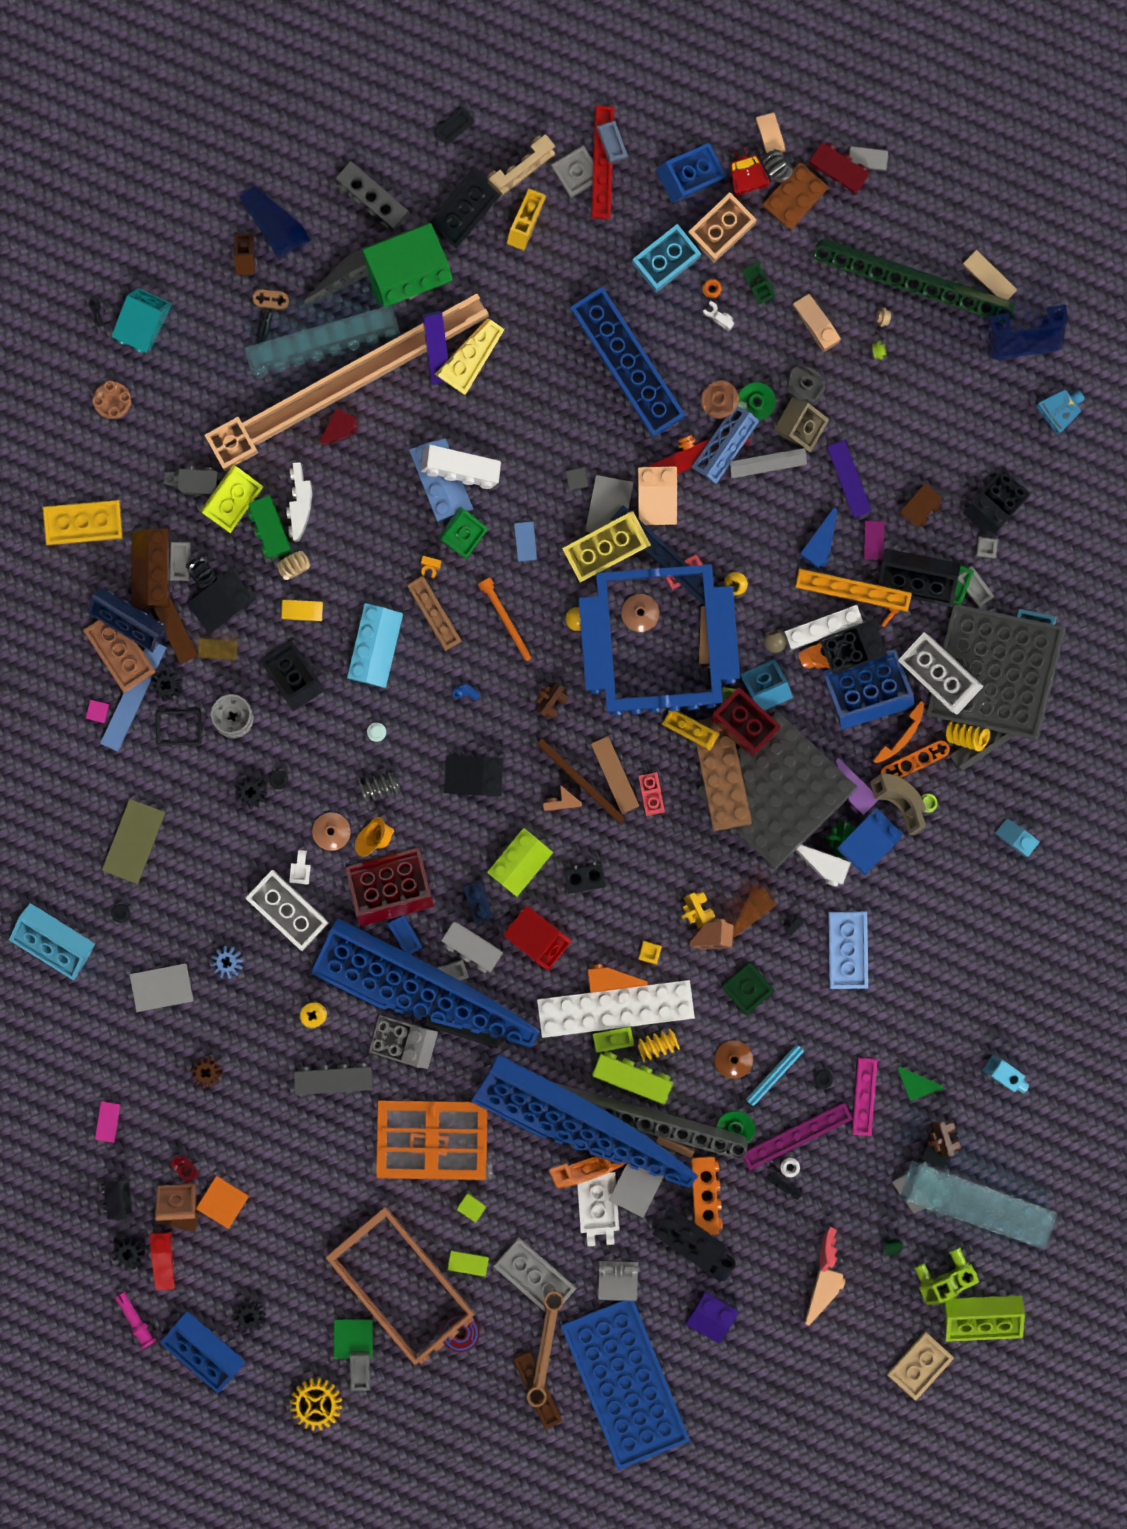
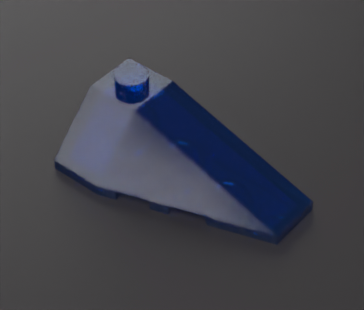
(277, 226)

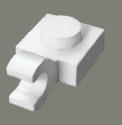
(723, 320)
(300, 872)

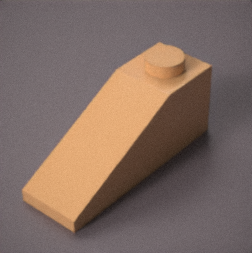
(817, 323)
(824, 1291)

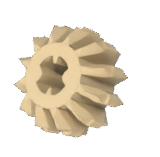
(293, 565)

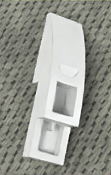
(300, 509)

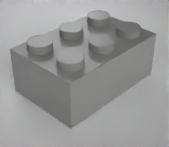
(471, 947)

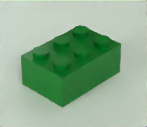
(269, 528)

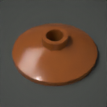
(726, 1052)

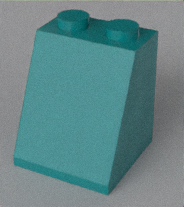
(141, 320)

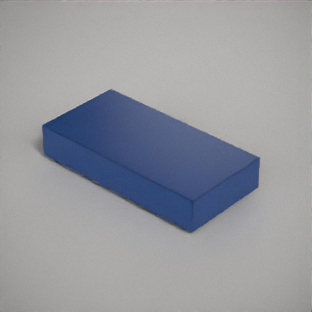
(405, 935)

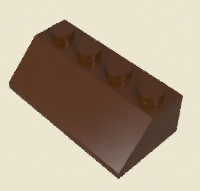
(151, 568)

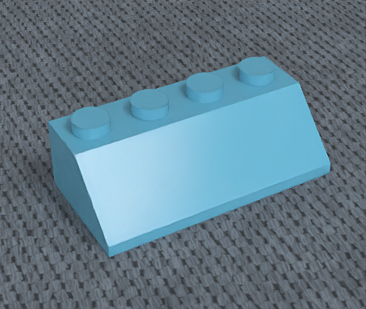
(375, 645)
(51, 941)

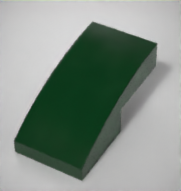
(758, 283)

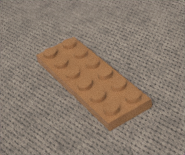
(723, 781)

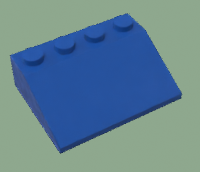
(869, 691)

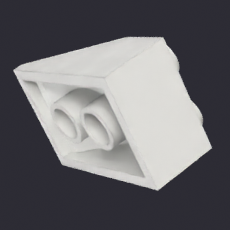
(825, 865)

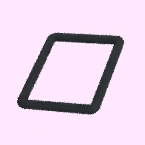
(183, 742)

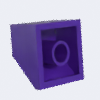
(712, 1317)

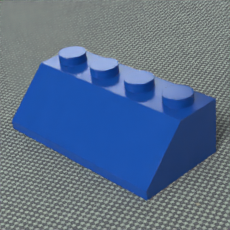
(202, 1352)

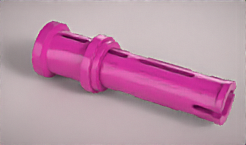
(139, 1328)

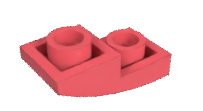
(651, 794)
(827, 1251)

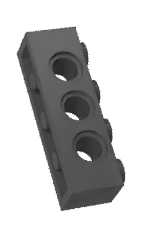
(351, 174)

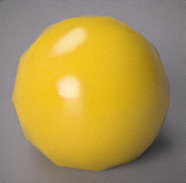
(738, 582)
(573, 619)

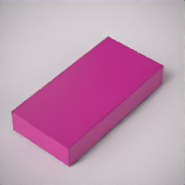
(107, 1121)

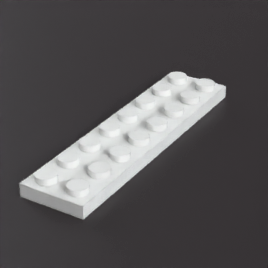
(615, 1008)

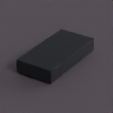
(454, 126)

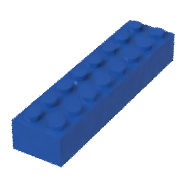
(627, 362)

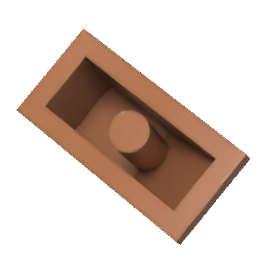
(713, 936)

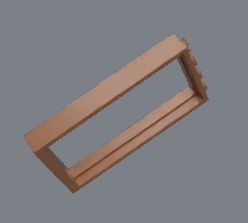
(438, 1343)

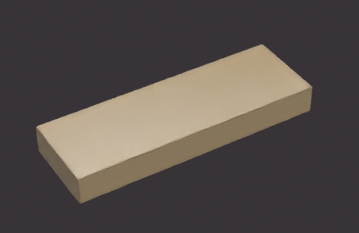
(989, 276)

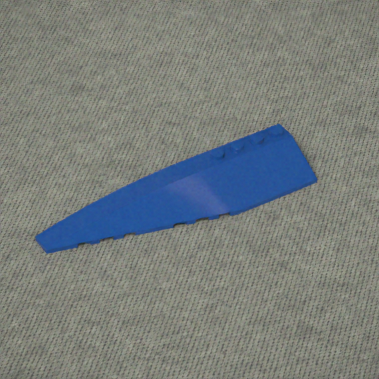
(409, 985)
(560, 1114)

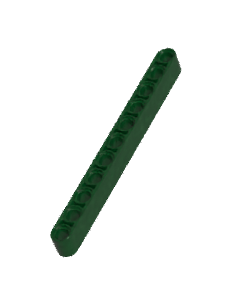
(907, 273)

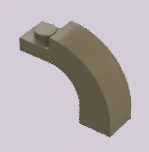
(904, 796)

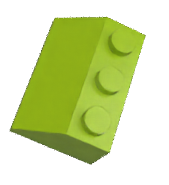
(520, 862)

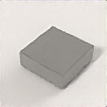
(986, 547)

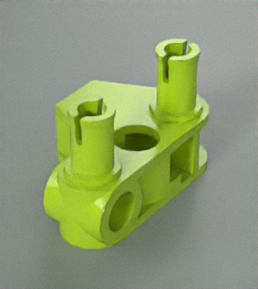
(952, 1280)

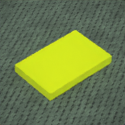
(231, 498)

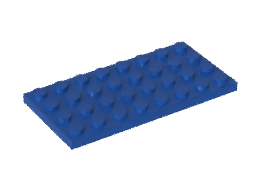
(625, 1383)

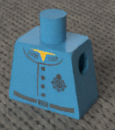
(1060, 409)

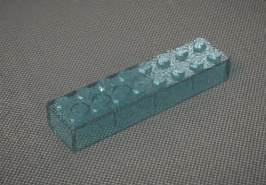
(322, 340)
(978, 1205)

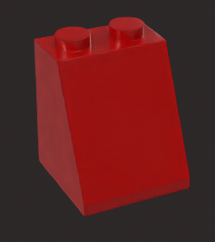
(537, 937)

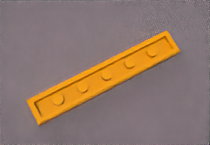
(853, 590)

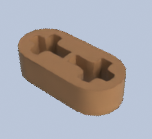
(271, 295)

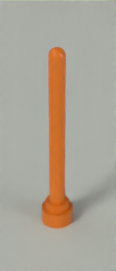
(487, 587)

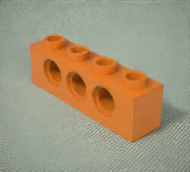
(698, 1165)

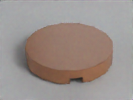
(719, 399)

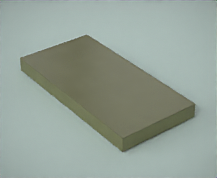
(133, 841)

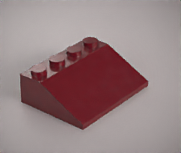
(389, 887)

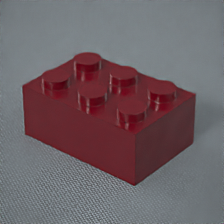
(745, 722)

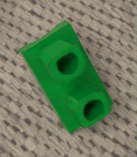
(838, 835)

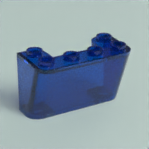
(1006, 344)

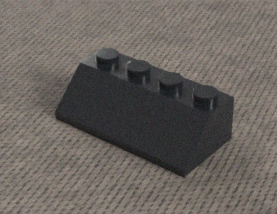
(923, 576)

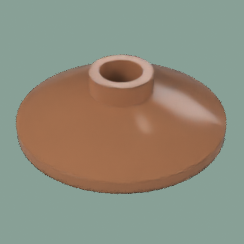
(633, 620)
(341, 833)

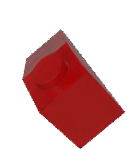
(162, 1260)

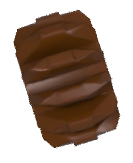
(205, 1065)

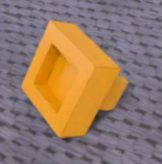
(430, 563)

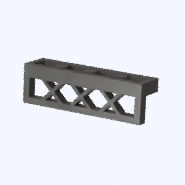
(966, 757)

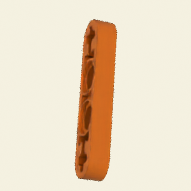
(913, 759)

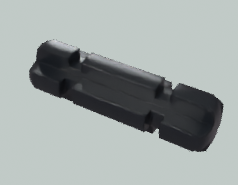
(264, 327)
(785, 1186)

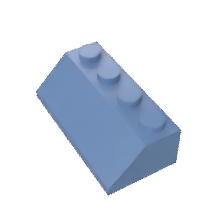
(443, 495)

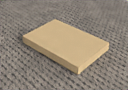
(920, 1366)

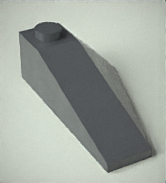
(346, 273)

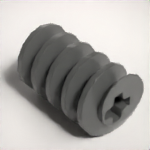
(379, 786)

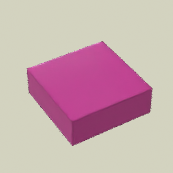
(97, 711)

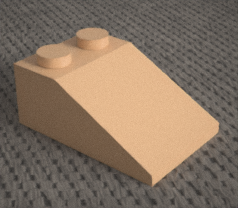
(657, 495)

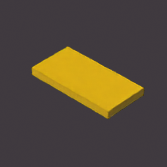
(82, 522)

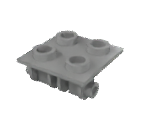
(618, 1280)

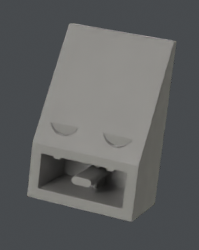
(403, 1042)

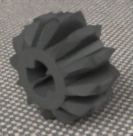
(777, 165)

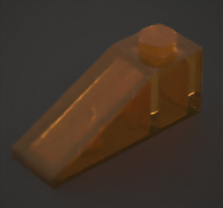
(753, 909)

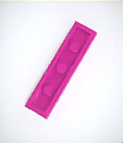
(864, 1096)

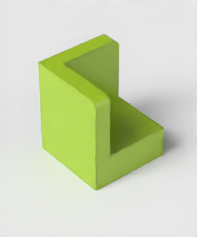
(471, 1207)

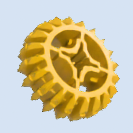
(309, 1397)

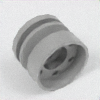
(221, 713)

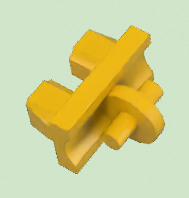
(694, 910)

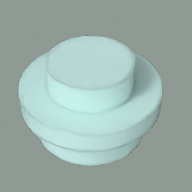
(376, 732)

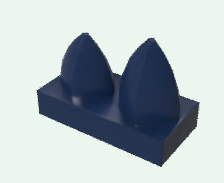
(478, 902)

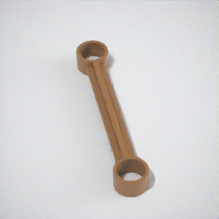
(545, 1348)

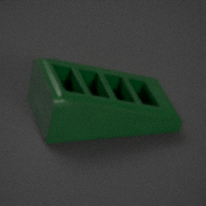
(891, 1247)

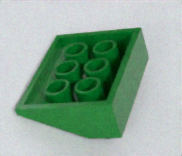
(406, 265)

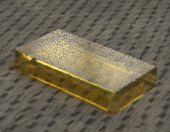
(218, 649)

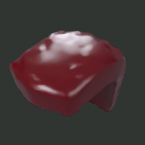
(184, 1168)

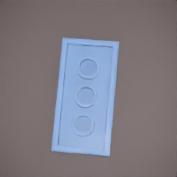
(848, 950)

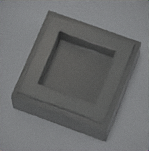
(577, 479)

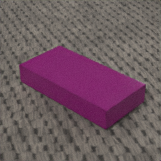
(873, 540)

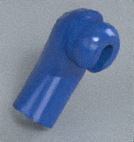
(465, 690)

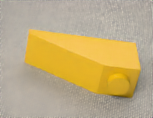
(526, 219)

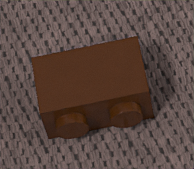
(920, 506)

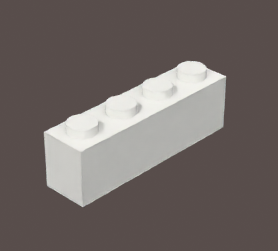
(460, 466)
(823, 627)

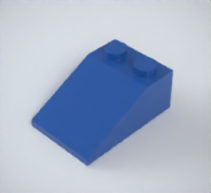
(690, 172)
(870, 841)

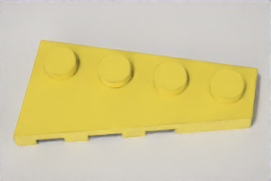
(468, 360)

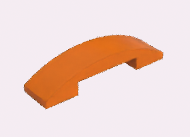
(915, 716)
(582, 1171)

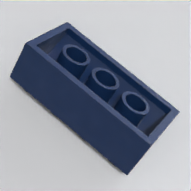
(126, 619)

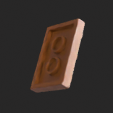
(795, 196)

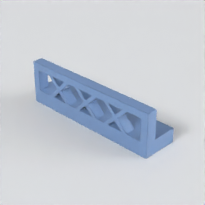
(728, 445)

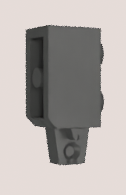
(193, 481)

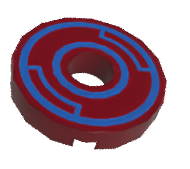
(461, 1344)

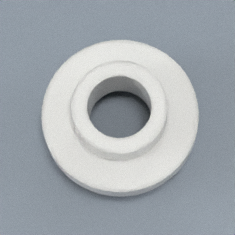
(796, 1169)

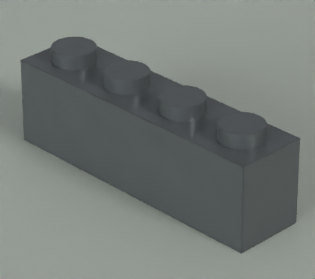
(333, 1080)

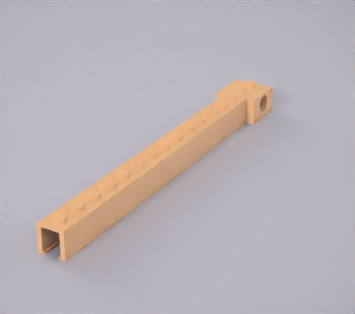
(237, 440)

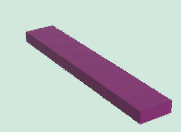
(797, 1135)

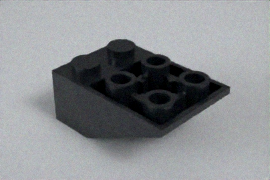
(996, 503)
(853, 647)

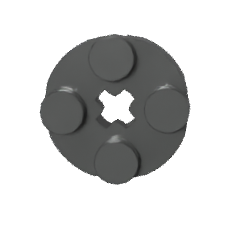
(796, 385)

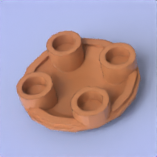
(112, 400)

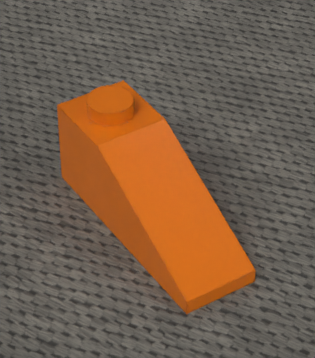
(608, 979)

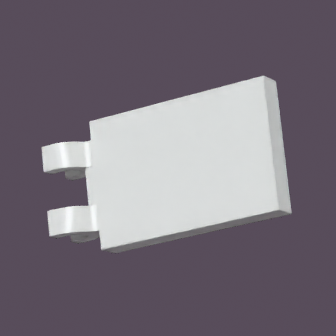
(596, 1212)

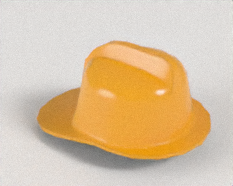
(373, 836)

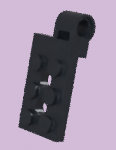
(703, 1254)

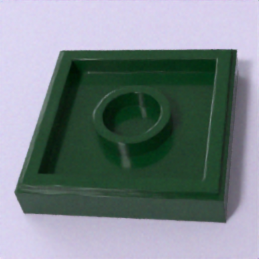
(747, 988)

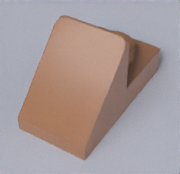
(568, 801)

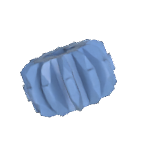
(221, 965)

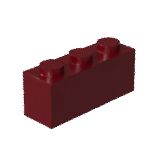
(839, 167)

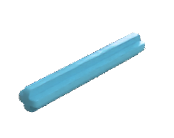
(774, 1075)

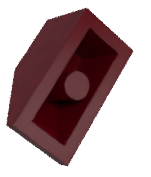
(339, 428)

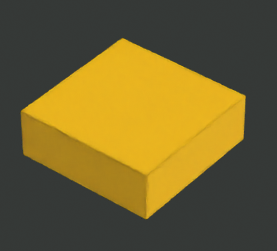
(649, 952)

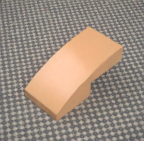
(770, 133)

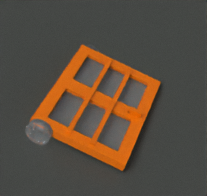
(432, 1141)

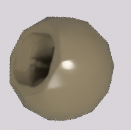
(774, 641)

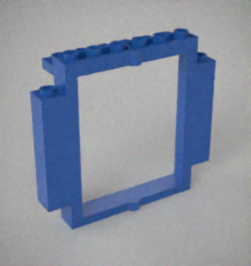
(598, 647)

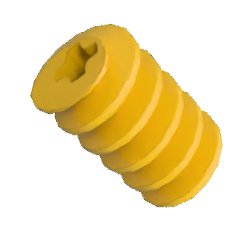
(967, 736)
(305, 1015)
(657, 1044)

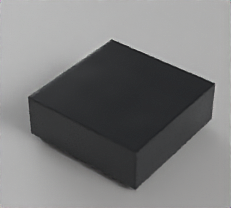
(790, 930)

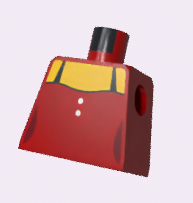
(747, 173)

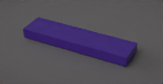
(435, 343)
(849, 479)

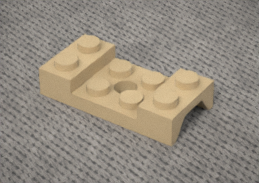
(540, 152)

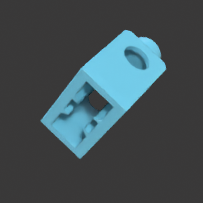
(1006, 1074)

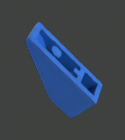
(819, 546)

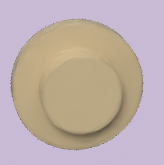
(883, 317)

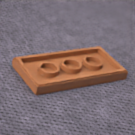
(120, 655)

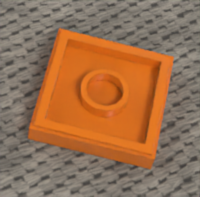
(222, 1202)

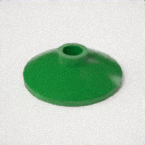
(766, 395)
(746, 1127)

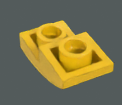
(301, 610)

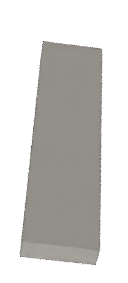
(768, 463)

